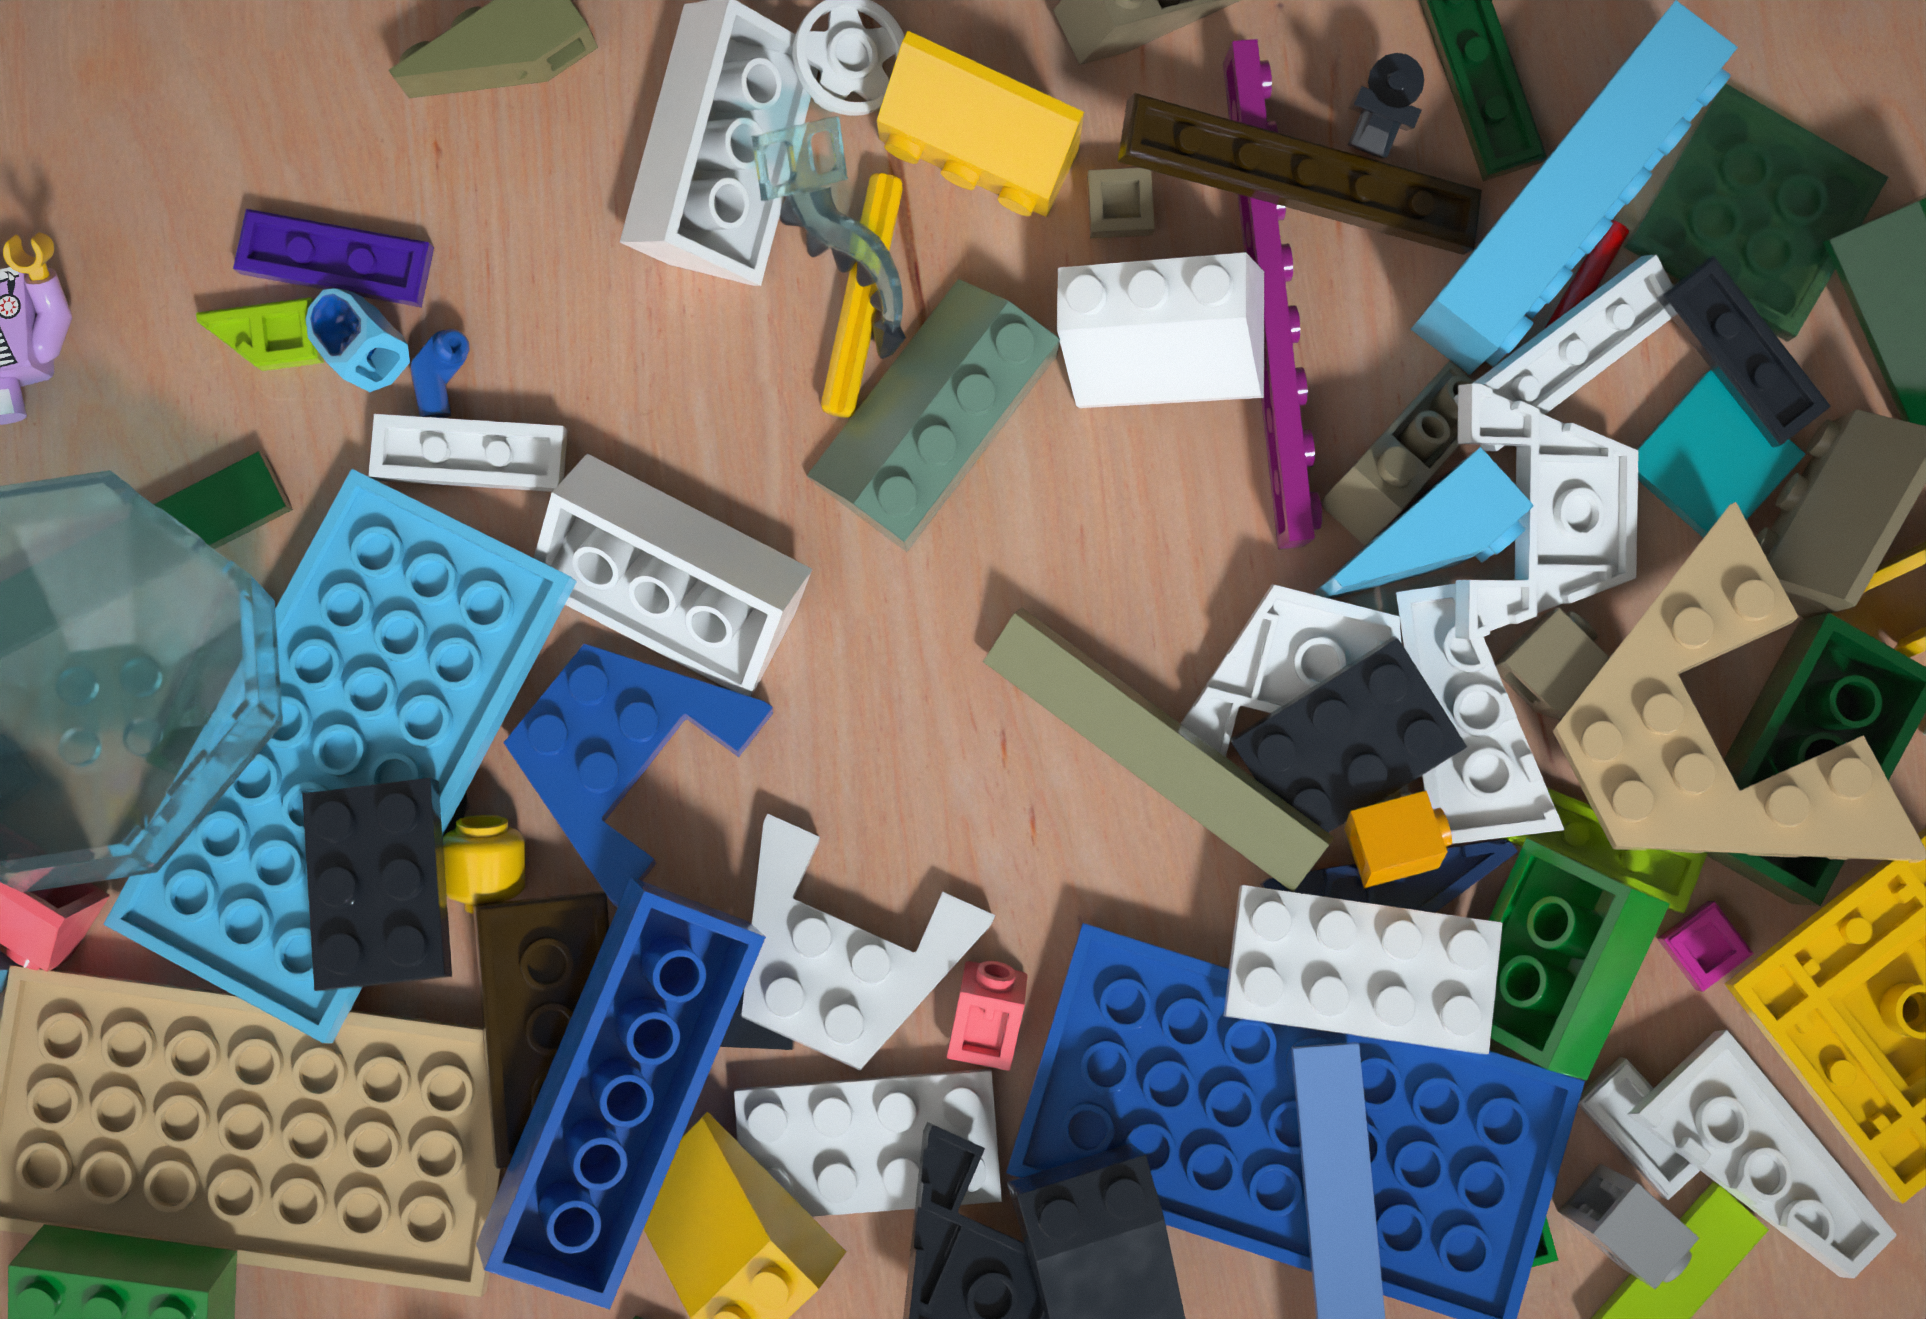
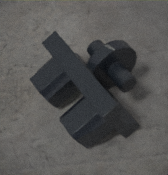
(1384, 105)

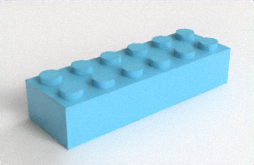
(1578, 191)

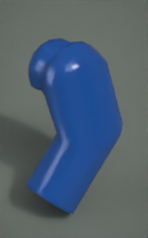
(434, 368)

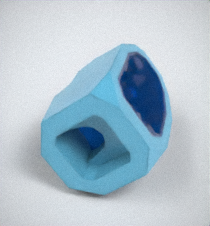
(356, 339)

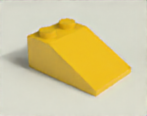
(734, 1233)

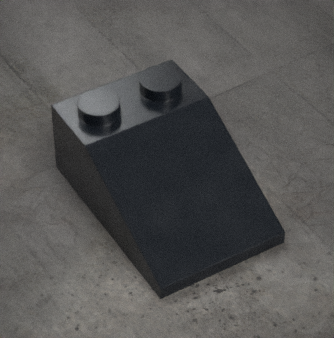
(1098, 1239)

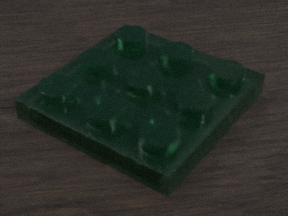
(1759, 202)

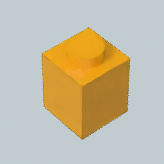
(1397, 838)

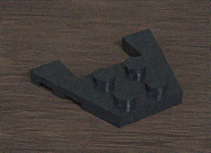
(954, 1261)

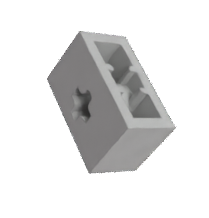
(1630, 1226)

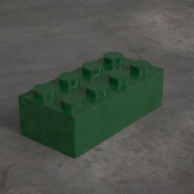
(1821, 695)

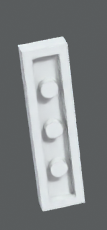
(1583, 339)

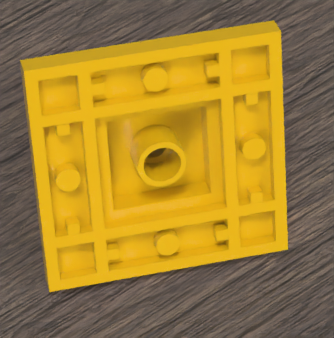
(1850, 1016)

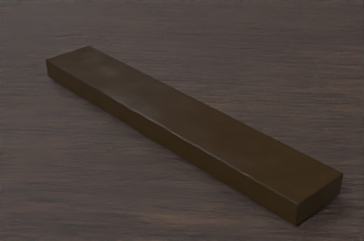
(1298, 174)

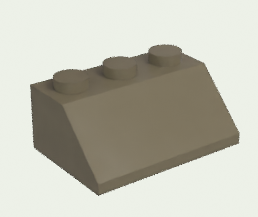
(1844, 509)

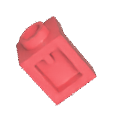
(988, 1014)

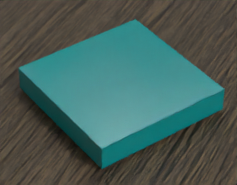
(1711, 457)

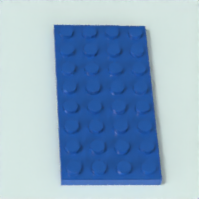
(1455, 1137)

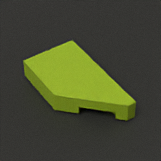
(266, 333)

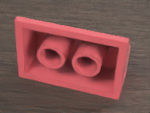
(47, 924)

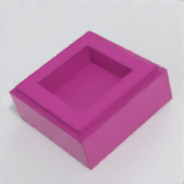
(1705, 946)

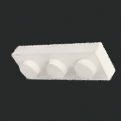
(467, 452)

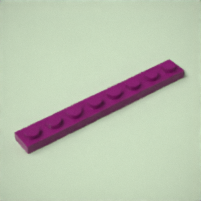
(1285, 387)

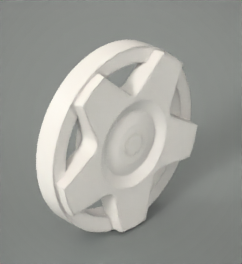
(846, 55)

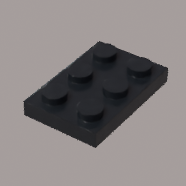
(1351, 737)
(376, 885)

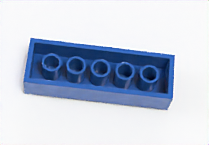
(619, 1094)

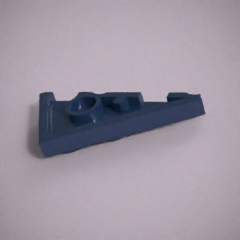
(1420, 892)

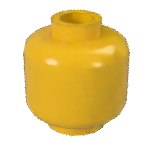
(483, 861)

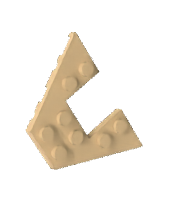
(1658, 769)

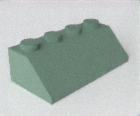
(935, 411)

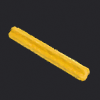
(857, 313)

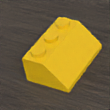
(978, 126)

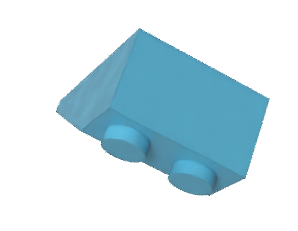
(1460, 517)

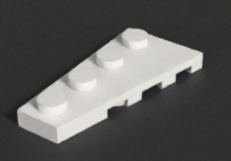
(1494, 782)
(1755, 1146)

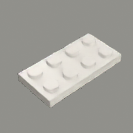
(1363, 969)
(861, 1139)

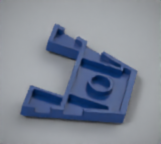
(599, 735)

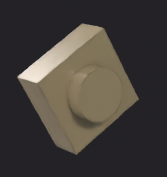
(1120, 202)

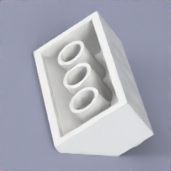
(698, 173)
(670, 574)

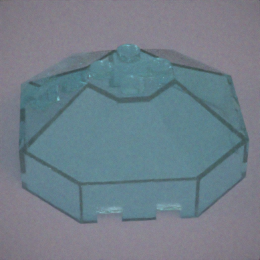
(125, 681)

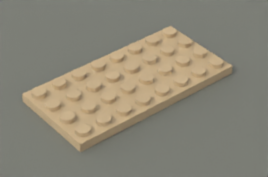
(244, 1134)

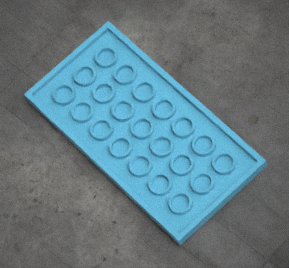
(392, 669)

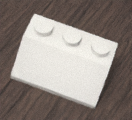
(1163, 330)

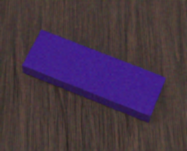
(333, 257)

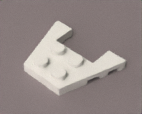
(1582, 517)
(1283, 652)
(831, 979)

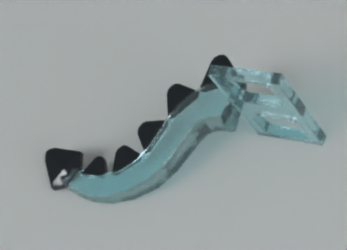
(828, 228)

